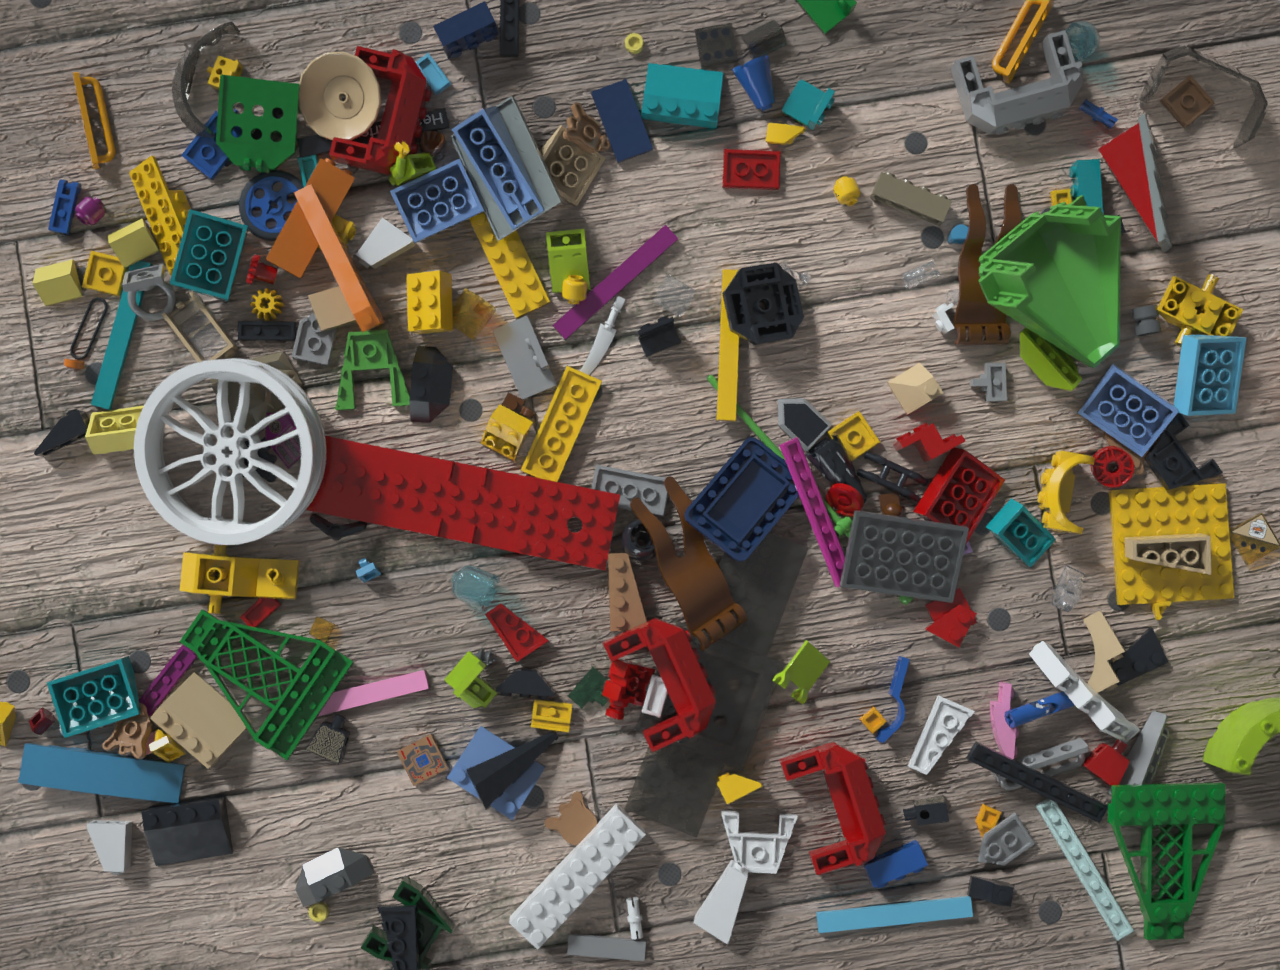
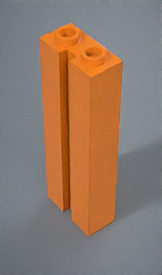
(296, 241)

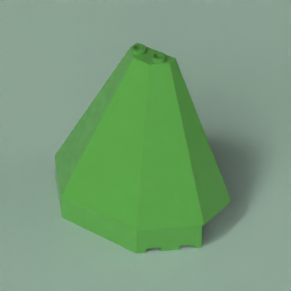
(1061, 278)

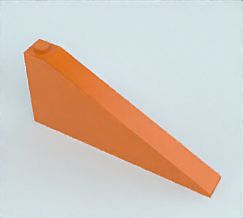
(342, 266)

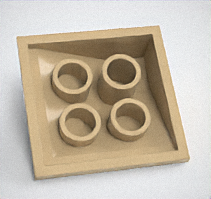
(570, 166)

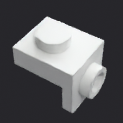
(942, 321)

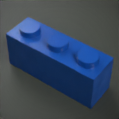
(895, 864)

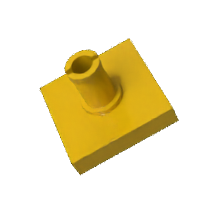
(277, 578)

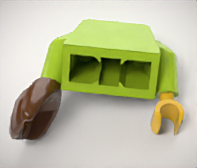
(416, 165)

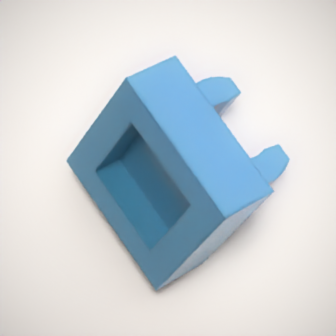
(367, 571)

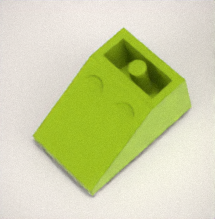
(567, 256)

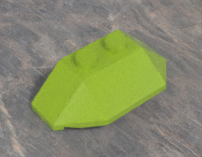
(1048, 361)

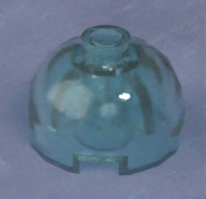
(1083, 39)

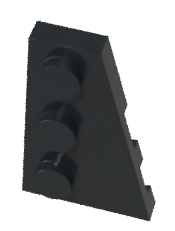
(1140, 658)

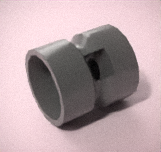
(1146, 320)

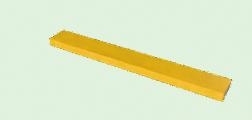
(727, 361)

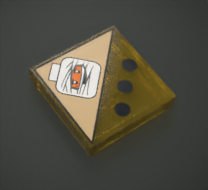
(1254, 538)

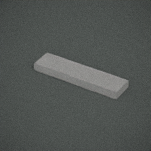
(606, 947)

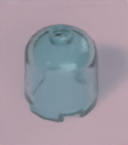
(474, 586)

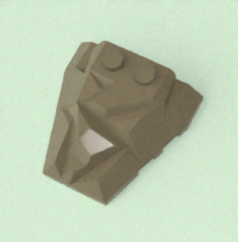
(261, 398)

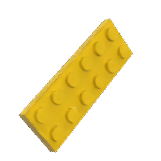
(511, 268)
(561, 425)

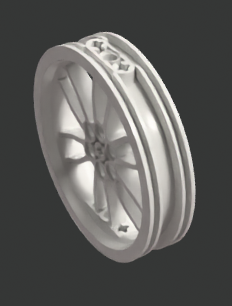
(154, 473)

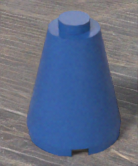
(757, 81)

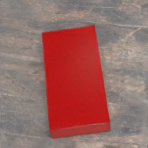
(260, 611)

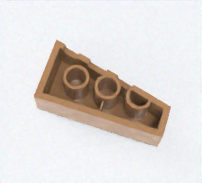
(624, 598)

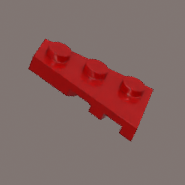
(515, 632)

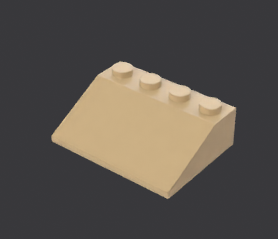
(200, 720)

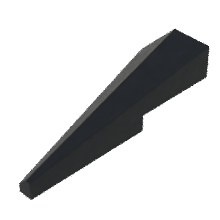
(498, 773)

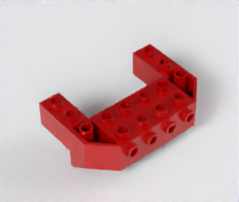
(400, 118)
(680, 674)
(852, 800)

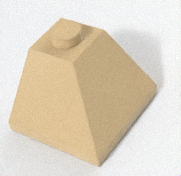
(914, 388)

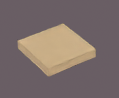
(331, 309)

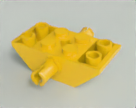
(1184, 300)
(236, 577)

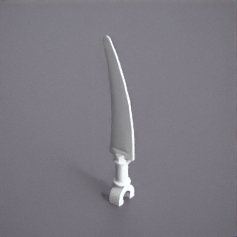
(603, 339)

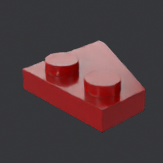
(953, 625)

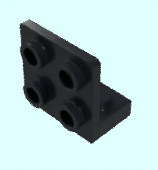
(658, 336)

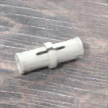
(634, 918)

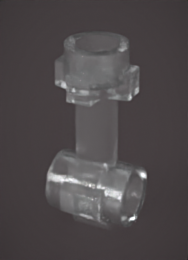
(804, 278)

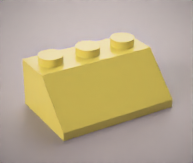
(112, 430)

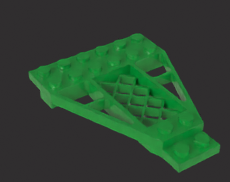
(302, 698)
(1169, 806)

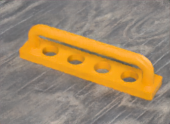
(1009, 72)
(78, 82)

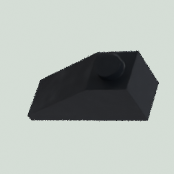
(66, 431)

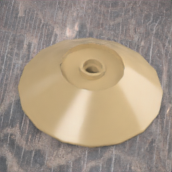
(321, 94)

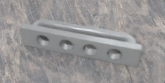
(1076, 748)

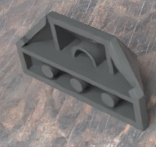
(331, 875)

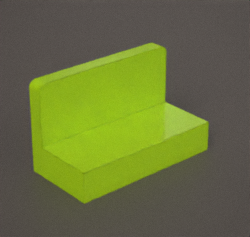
(464, 673)

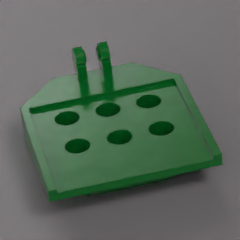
(251, 93)

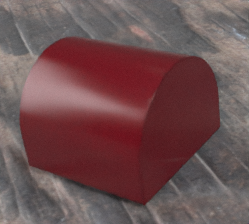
(41, 721)

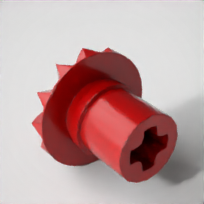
(261, 272)

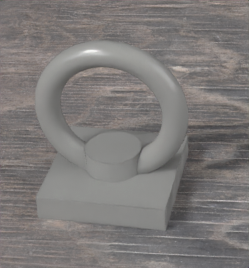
(144, 280)

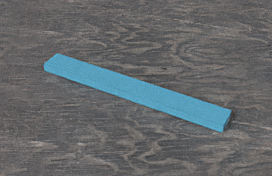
(894, 914)

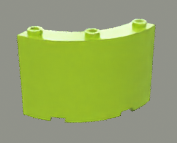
(1243, 735)

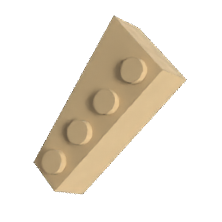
(1176, 551)

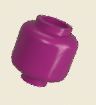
(90, 210)

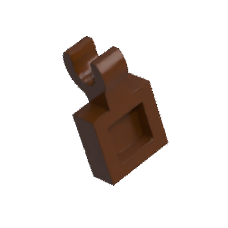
(517, 405)

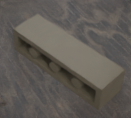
(911, 199)

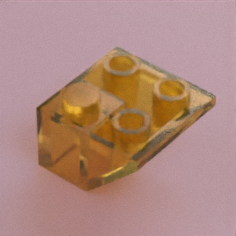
(471, 313)

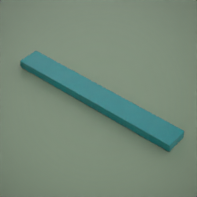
(117, 348)

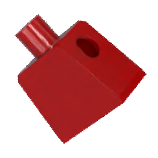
(1108, 762)

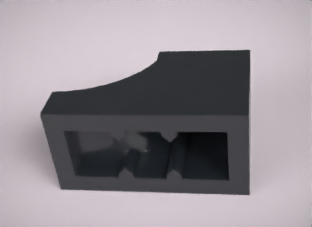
(991, 890)

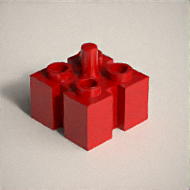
(628, 682)

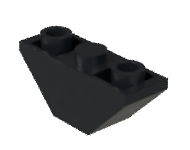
(526, 683)

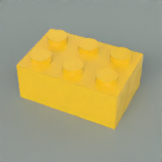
(429, 302)

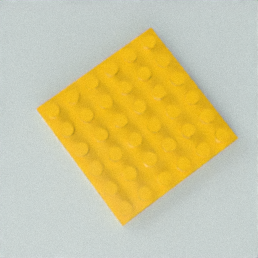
(1171, 512)

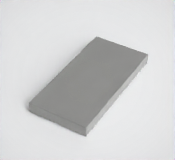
(632, 485)

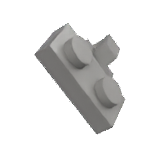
(992, 382)

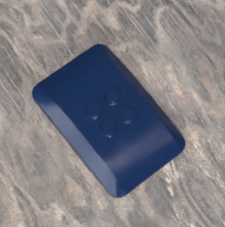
(743, 500)

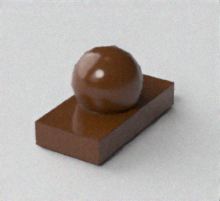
(890, 504)

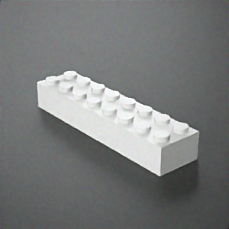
(577, 876)

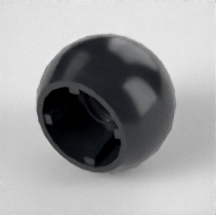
(635, 551)

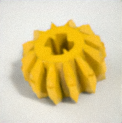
(260, 304)

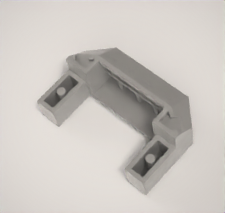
(1025, 103)

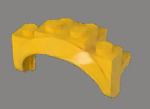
(1058, 491)

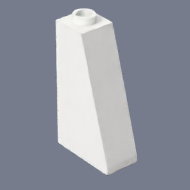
(722, 904)

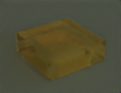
(321, 628)

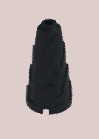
(834, 463)

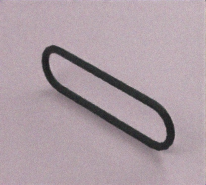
(81, 325)

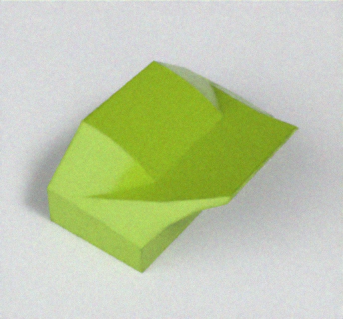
(479, 693)

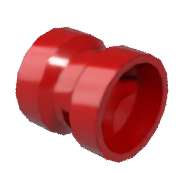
(616, 709)

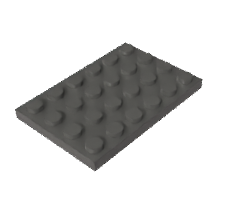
(903, 556)

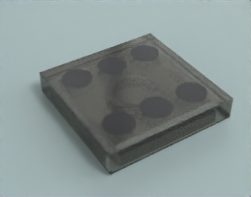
(716, 45)

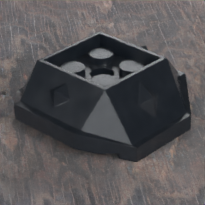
(776, 291)

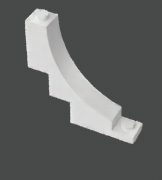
(1081, 694)

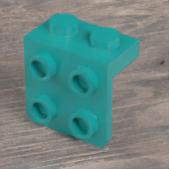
(808, 104)

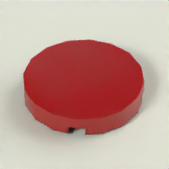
(844, 499)

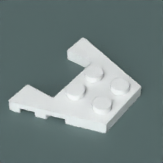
(758, 850)

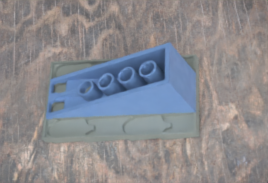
(505, 167)

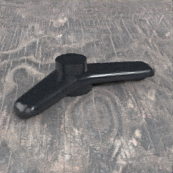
(336, 531)

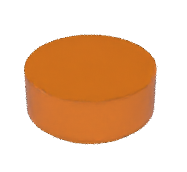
(72, 363)

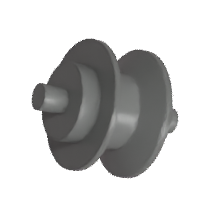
(486, 657)

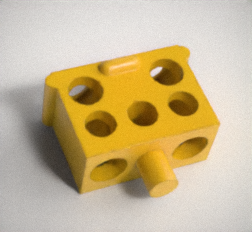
(223, 66)

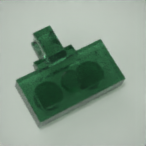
(589, 689)

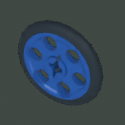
(249, 202)

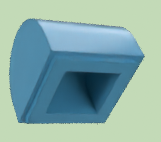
(958, 234)

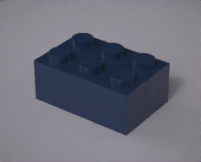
(466, 30)

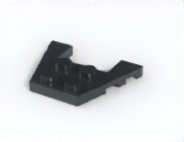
(1172, 462)

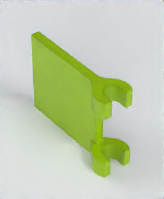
(803, 671)

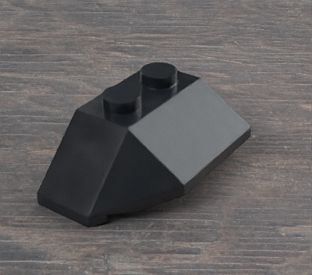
(429, 384)

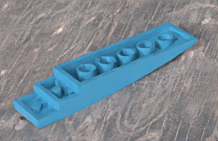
(101, 773)

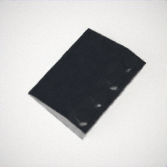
(188, 830)

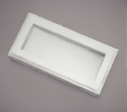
(655, 697)

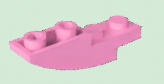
(1003, 734)

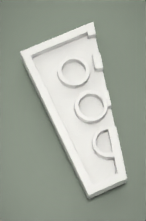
(940, 728)

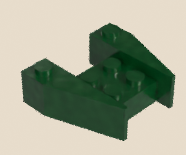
(430, 922)

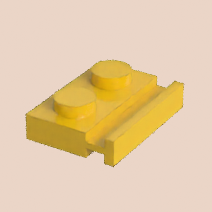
(551, 715)

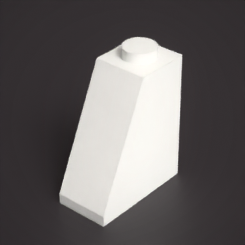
(383, 245)
(112, 844)

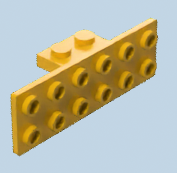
(163, 207)

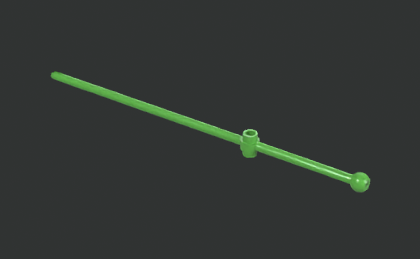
(843, 526)

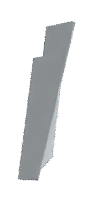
(1146, 751)

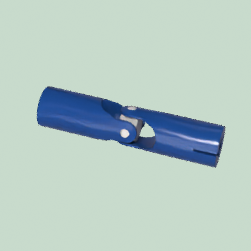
(1038, 709)

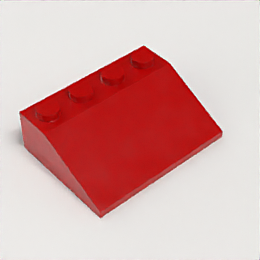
(960, 491)

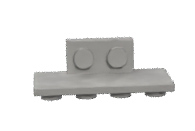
(524, 357)

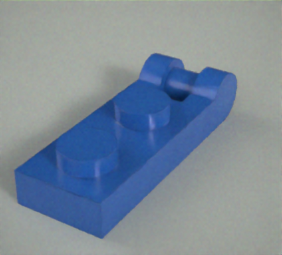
(64, 207)

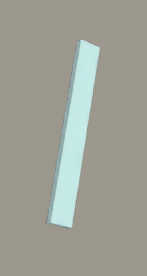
(1084, 868)

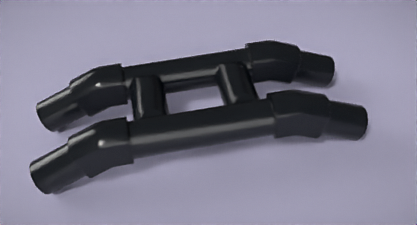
(881, 479)

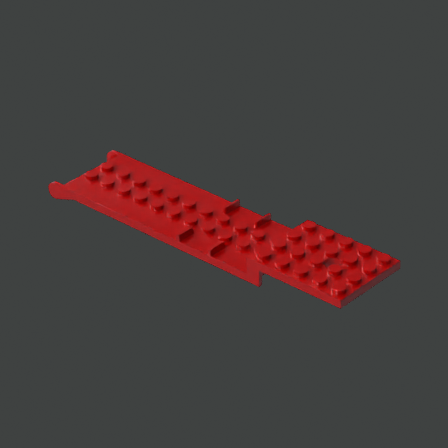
(466, 503)

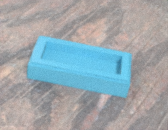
(435, 77)

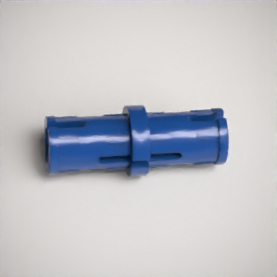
(1098, 114)

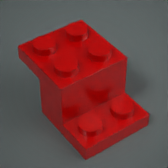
(928, 441)

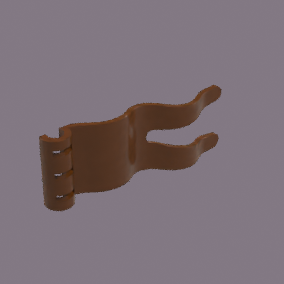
(972, 310)
(695, 576)

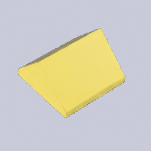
(132, 243)
(57, 282)

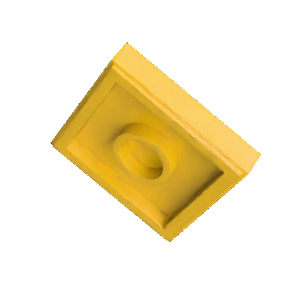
(104, 274)
(855, 435)

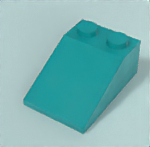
(1021, 532)

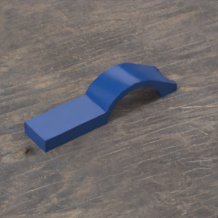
(895, 690)

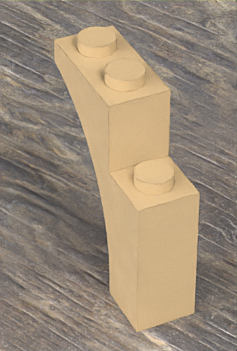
(1106, 647)

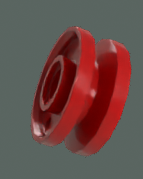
(1121, 474)

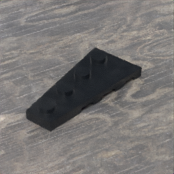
(401, 929)

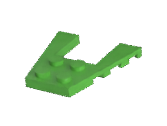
(368, 352)

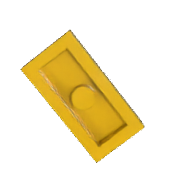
(166, 747)

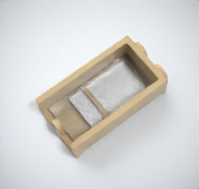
(200, 330)

